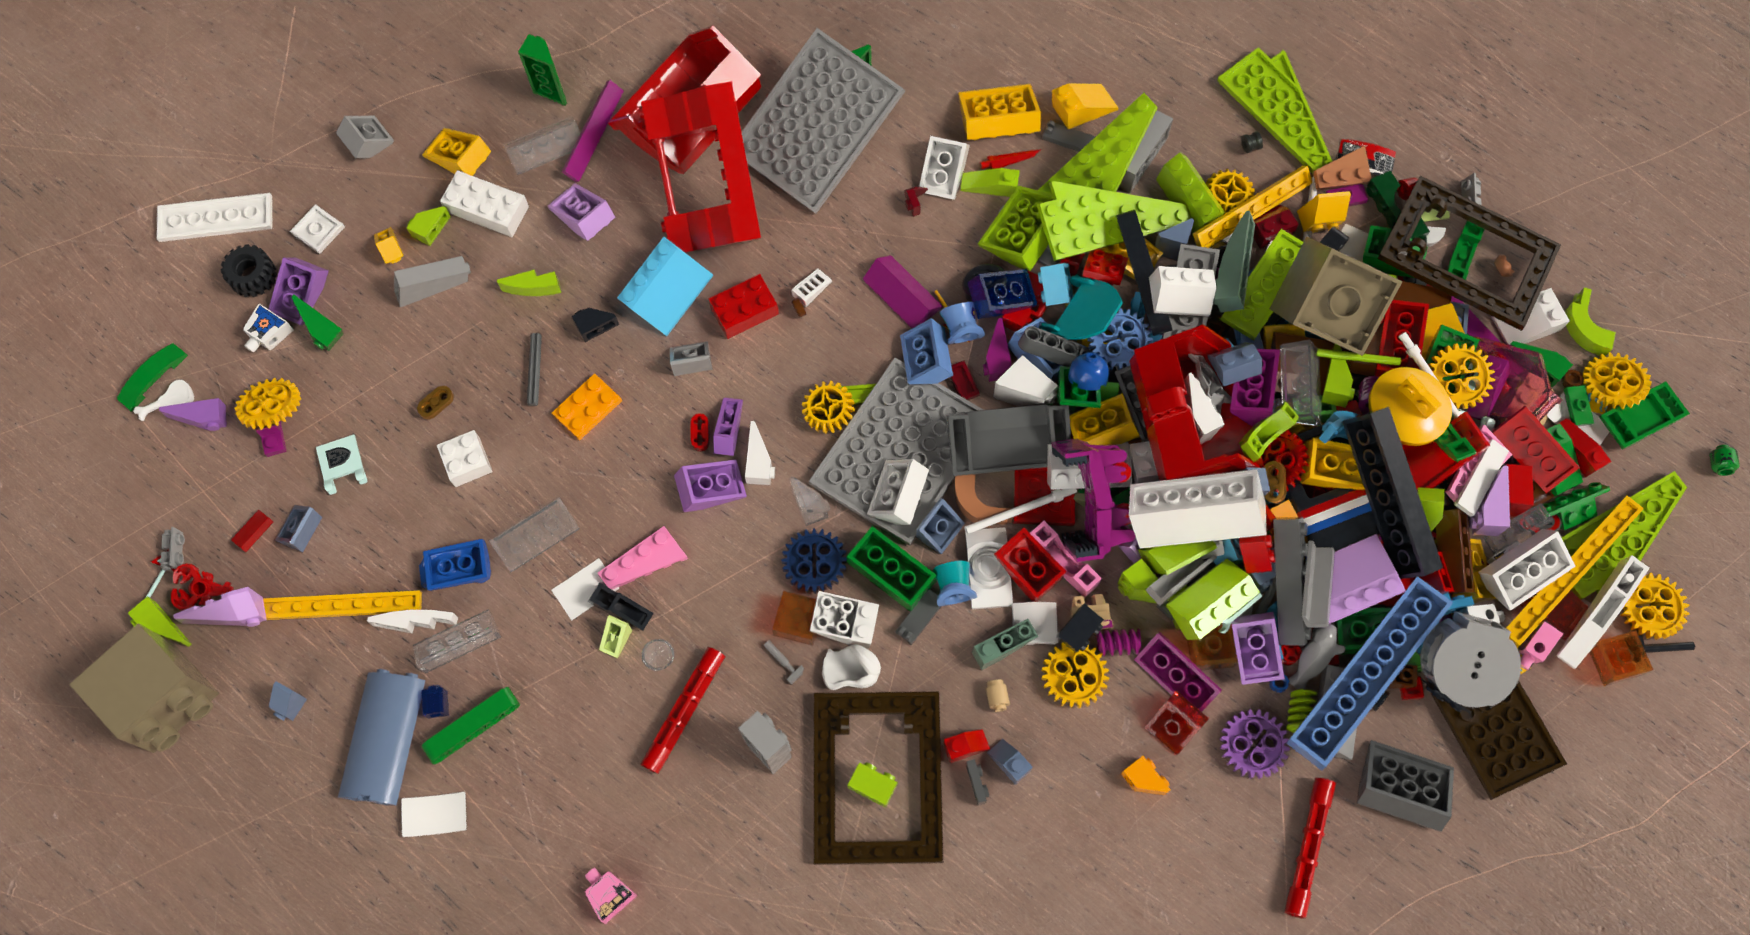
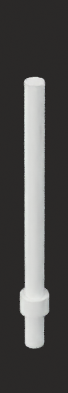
(1414, 352)
(1056, 496)

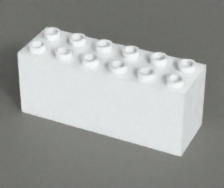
(1198, 509)

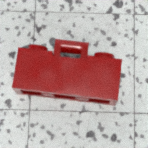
(1021, 318)

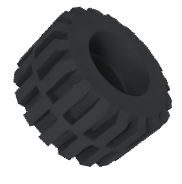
(239, 261)

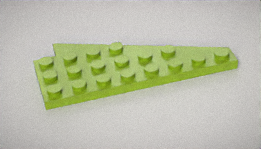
(1086, 219)
(1658, 503)

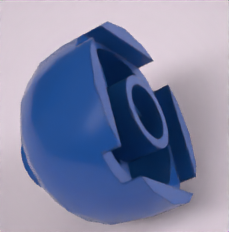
(1089, 371)

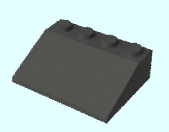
(1406, 786)

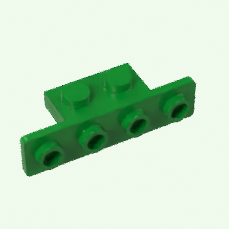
(1577, 506)

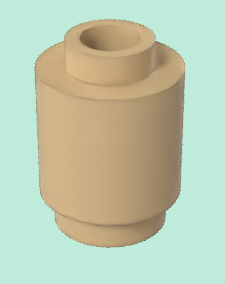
(997, 695)

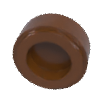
(798, 307)
(1572, 378)

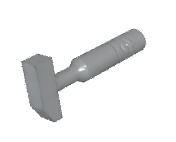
(784, 662)

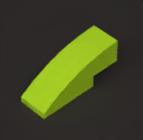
(530, 284)

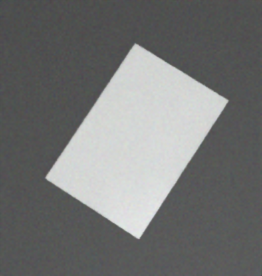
(578, 588)

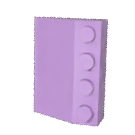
(1362, 578)

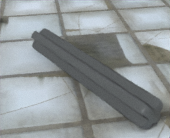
(534, 369)

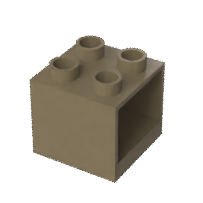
(1335, 296)
(145, 690)

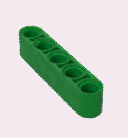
(470, 725)

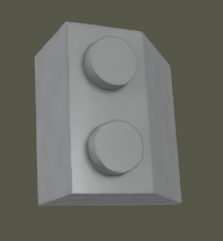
(363, 135)

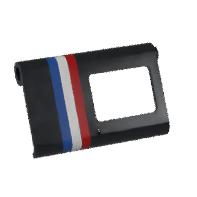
(1336, 516)

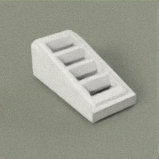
(807, 299)

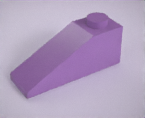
(203, 414)
(727, 426)

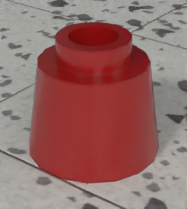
(1406, 187)

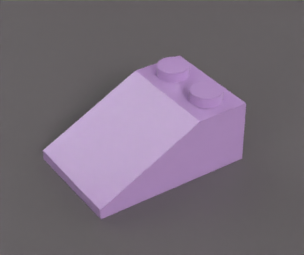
(582, 211)
(1494, 511)

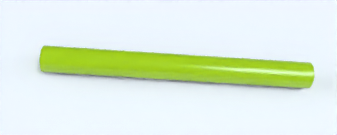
(1357, 357)

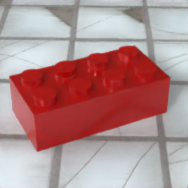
(1401, 318)

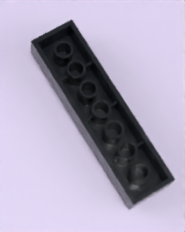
(1392, 493)

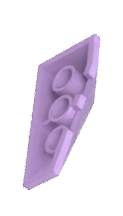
(235, 608)

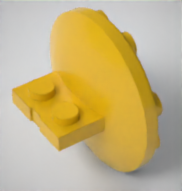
(1416, 404)

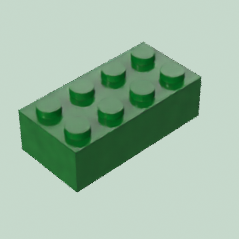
(891, 568)

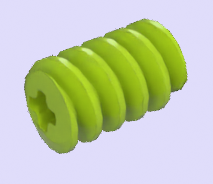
(1299, 708)

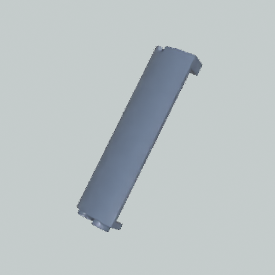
(382, 738)

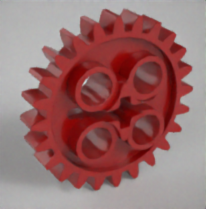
(1297, 453)

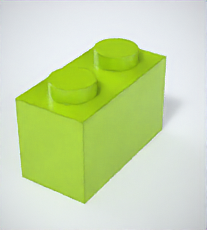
(873, 784)

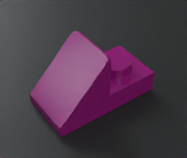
(272, 439)

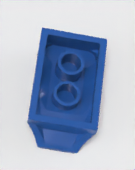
(455, 565)

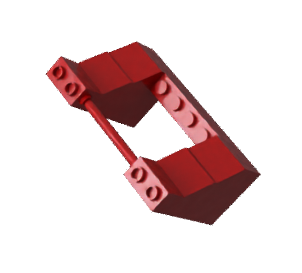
(695, 112)

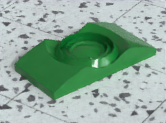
(1445, 337)
(1653, 414)

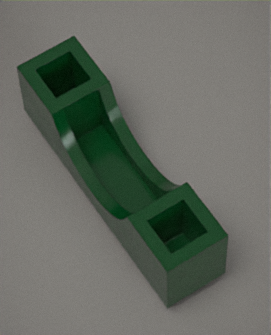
(1382, 190)

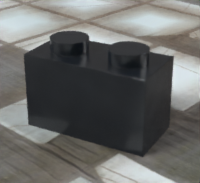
(1080, 628)

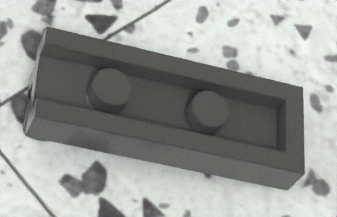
(1066, 137)
(919, 617)

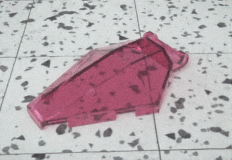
(1526, 383)

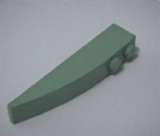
(1234, 267)

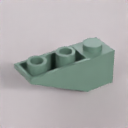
(1003, 644)

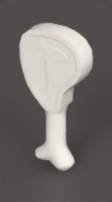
(177, 393)

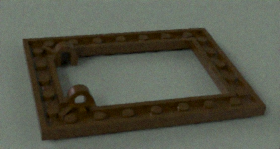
(1400, 255)
(920, 717)

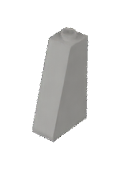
(429, 279)

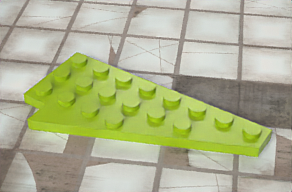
(1277, 102)
(1109, 154)

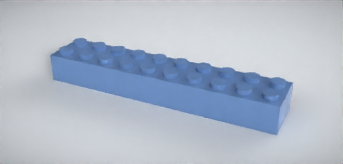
(1369, 673)

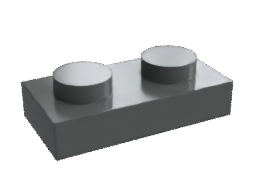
(975, 772)

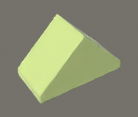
(614, 636)

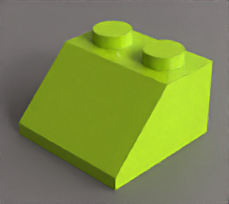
(1136, 580)

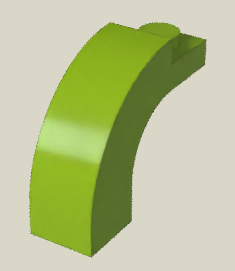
(1584, 330)
(1267, 430)

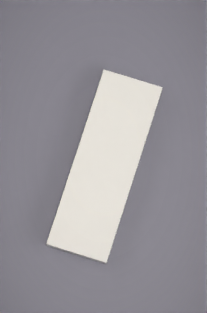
(214, 217)

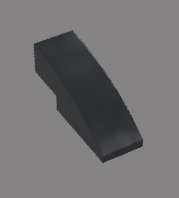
(620, 607)

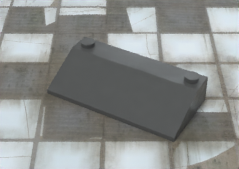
(1005, 437)

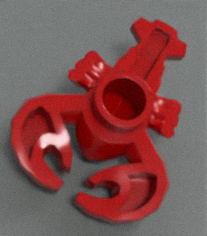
(198, 587)

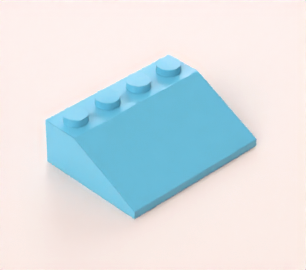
(665, 286)

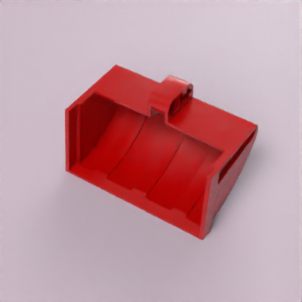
(698, 61)
(1169, 421)

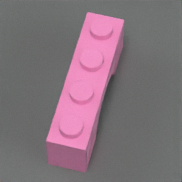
(1078, 574)

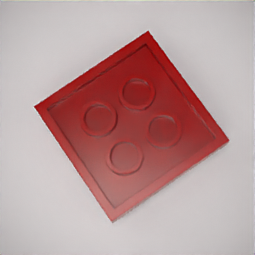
(1032, 485)

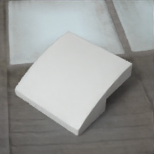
(1042, 617)

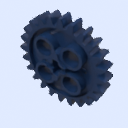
(833, 560)

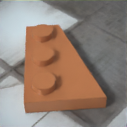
(1344, 172)

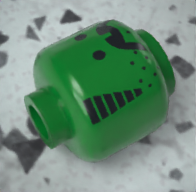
(1724, 460)

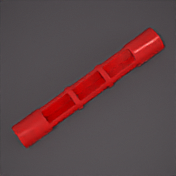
(682, 710)
(1299, 893)

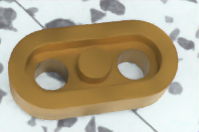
(434, 401)
(1276, 482)

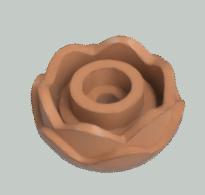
(1503, 266)

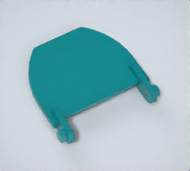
(1088, 311)

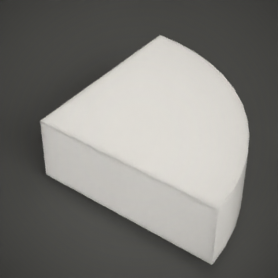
(1434, 235)

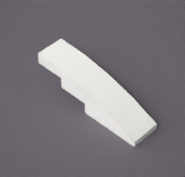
(407, 619)

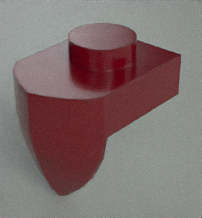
(912, 202)

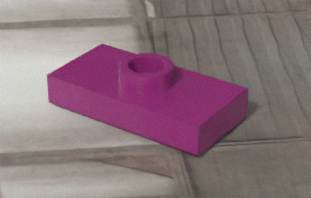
(1357, 192)

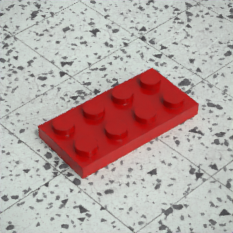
(1535, 447)

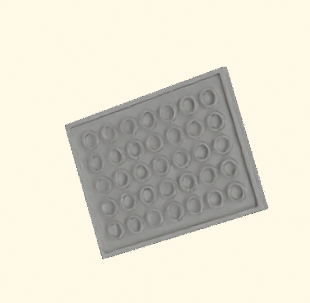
(818, 120)
(893, 424)

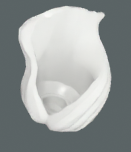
(850, 667)

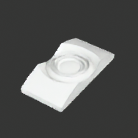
(986, 573)

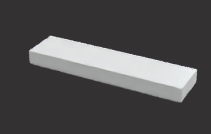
(1481, 478)

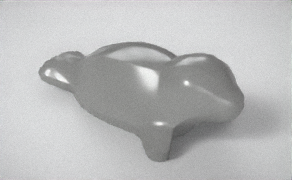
(1209, 382)
(1316, 655)

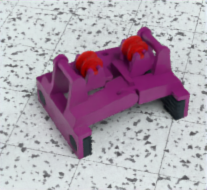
(1104, 521)

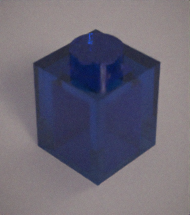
(435, 702)

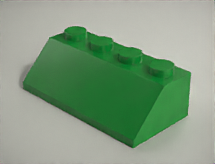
(541, 69)

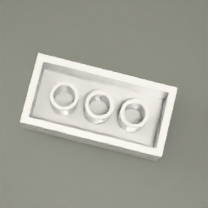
(484, 203)

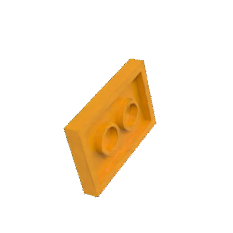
(587, 406)

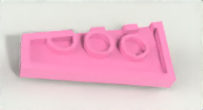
(1462, 474)
(650, 555)

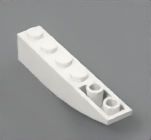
(1603, 610)

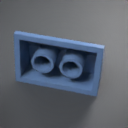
(926, 353)
(1049, 368)

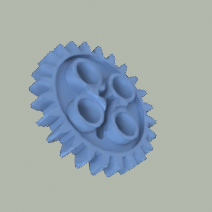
(1116, 327)

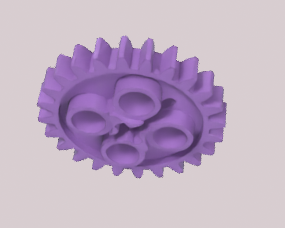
(1239, 732)

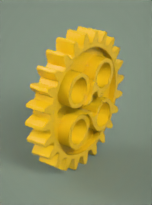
(1456, 358)
(1616, 380)
(267, 403)
(1656, 624)
(1057, 680)

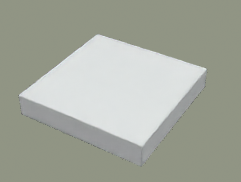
(317, 229)

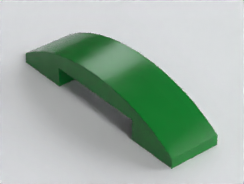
(1465, 249)
(148, 374)
(1455, 446)

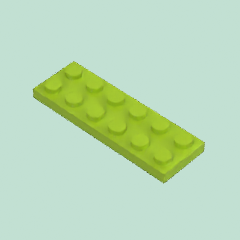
(1264, 285)

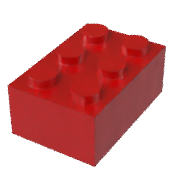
(743, 306)

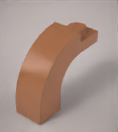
(969, 503)

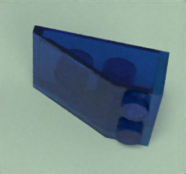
(1012, 298)

